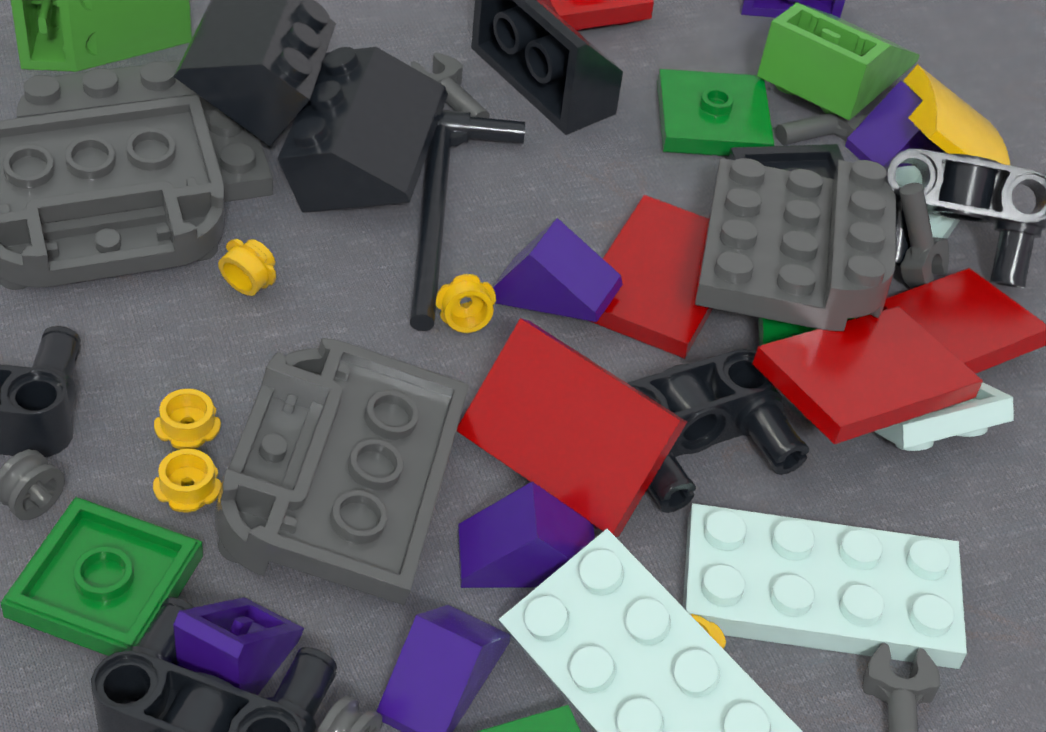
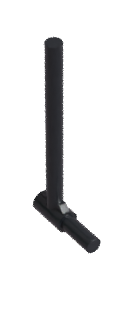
(452, 130)

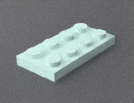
(825, 585)
(633, 652)

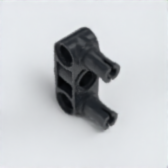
(976, 192)
(40, 398)
(719, 402)
(196, 701)

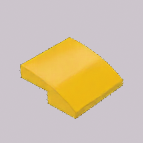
(953, 122)

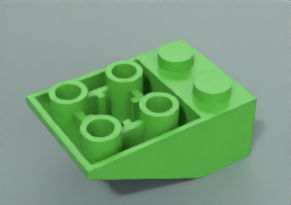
(96, 32)
(830, 60)

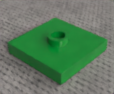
(712, 112)
(101, 578)

